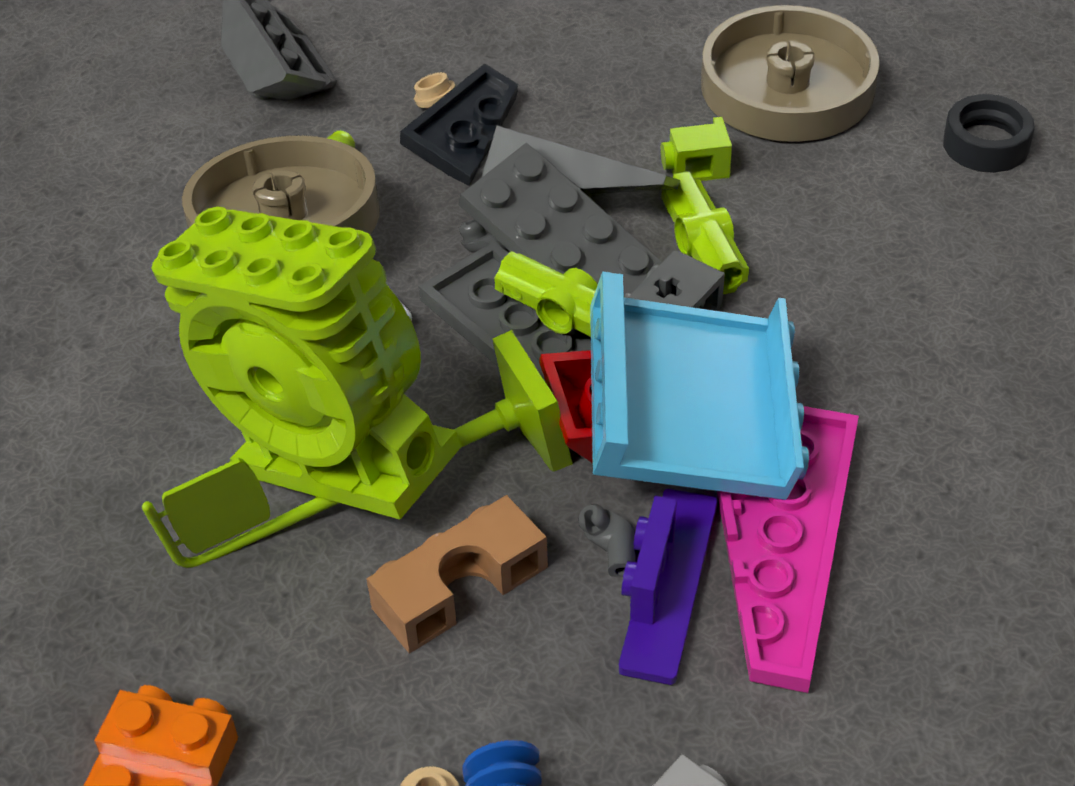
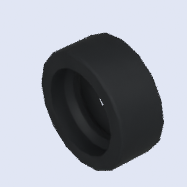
(985, 154)

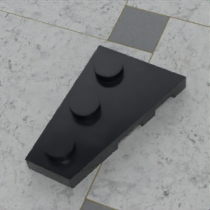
(462, 124)

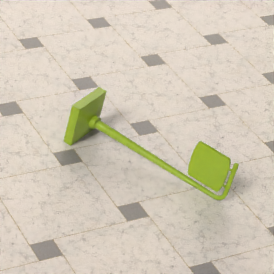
(233, 500)

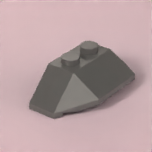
(271, 52)

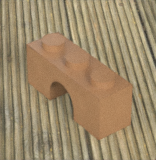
(490, 544)

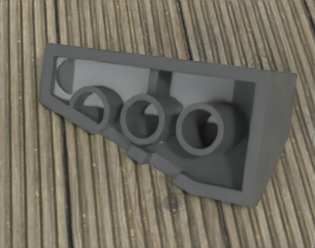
(586, 170)

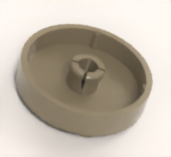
(759, 51)
(290, 180)

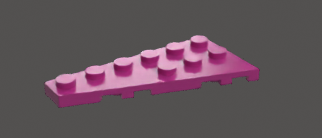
(785, 555)

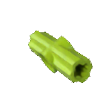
(705, 230)
(558, 298)

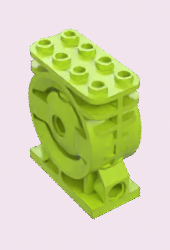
(305, 356)

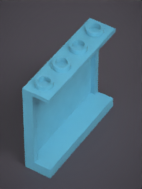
(694, 395)

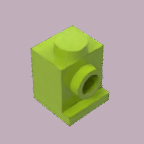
(699, 150)

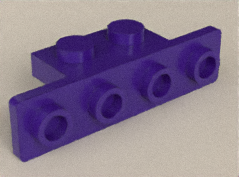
(664, 583)

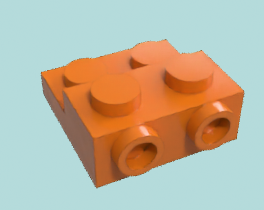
(162, 741)

